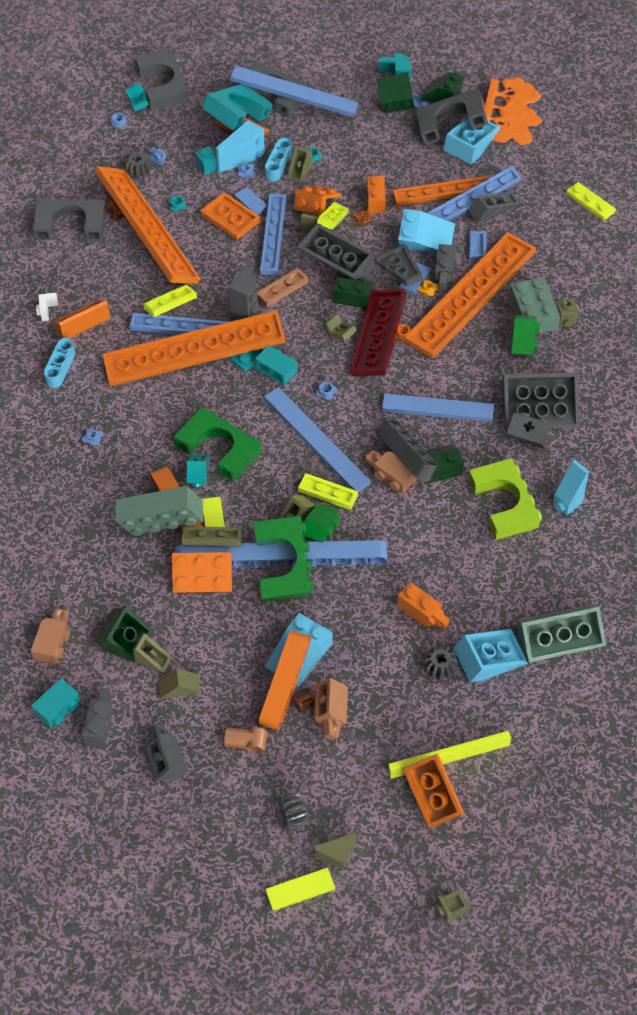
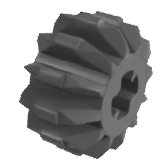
(138, 164)
(433, 665)
(293, 811)

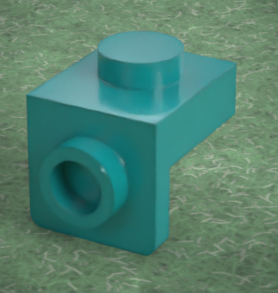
(137, 97)

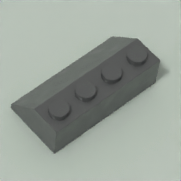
(338, 252)

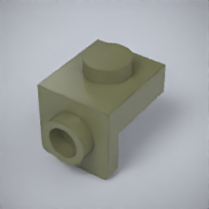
(568, 312)
(339, 329)
(451, 905)

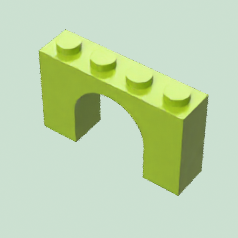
(506, 476)

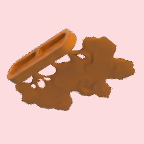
(514, 114)

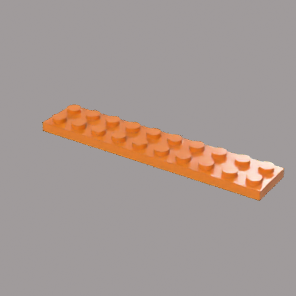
(147, 225)
(469, 295)
(193, 348)

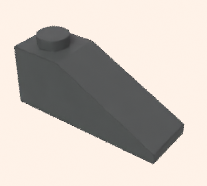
(492, 205)

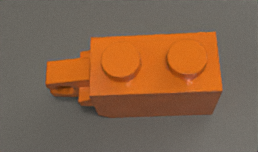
(422, 607)

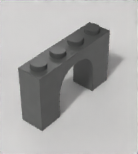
(166, 64)
(467, 103)
(283, 105)
(51, 210)

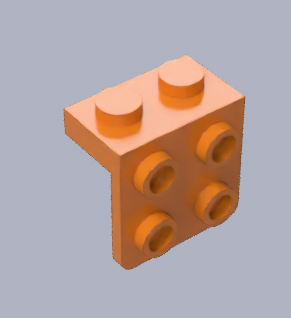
(313, 199)

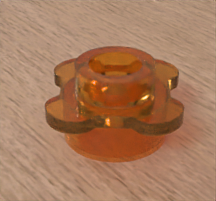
(363, 221)

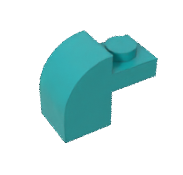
(399, 64)

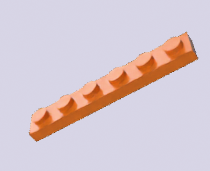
(435, 191)

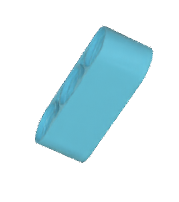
(278, 159)
(59, 363)

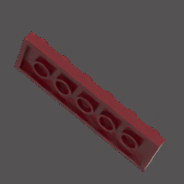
(378, 332)

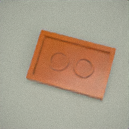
(230, 216)
(202, 572)

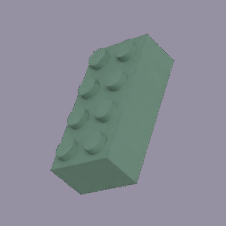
(159, 510)

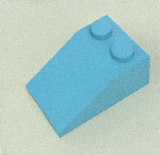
(469, 143)
(241, 147)
(424, 231)
(320, 642)
(489, 654)

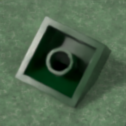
(444, 87)
(395, 93)
(352, 292)
(448, 462)
(121, 633)

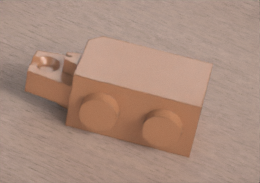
(391, 469)
(51, 637)
(331, 706)

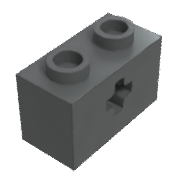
(536, 436)

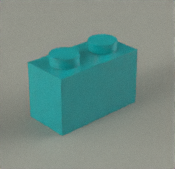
(276, 365)
(56, 703)

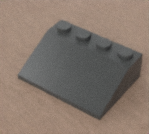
(543, 396)

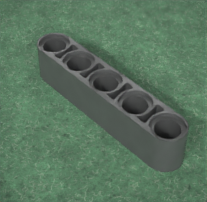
(407, 449)

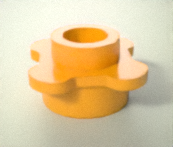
(428, 291)

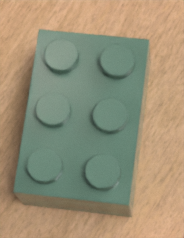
(535, 299)

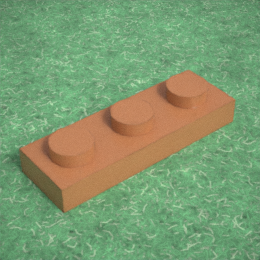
(282, 287)

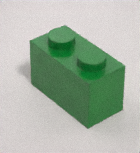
(524, 335)
(322, 522)

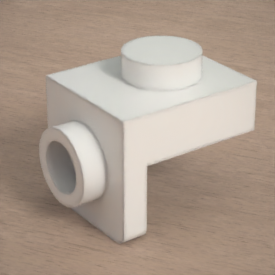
(45, 301)

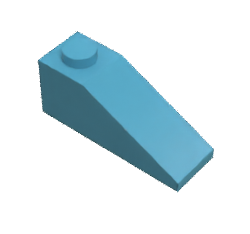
(571, 489)

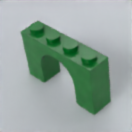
(206, 425)
(297, 582)

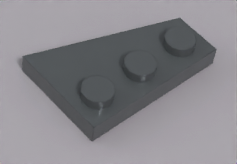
(400, 265)

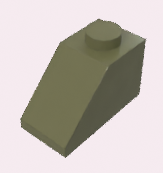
(298, 506)

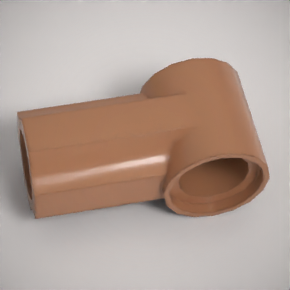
(246, 739)

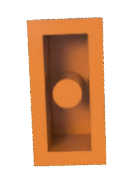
(376, 194)

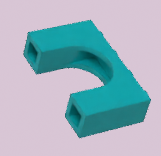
(234, 103)

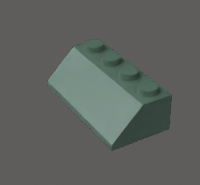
(561, 632)

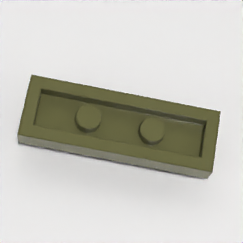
(212, 536)

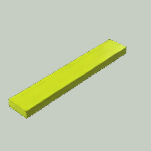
(455, 752)

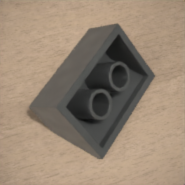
(243, 295)

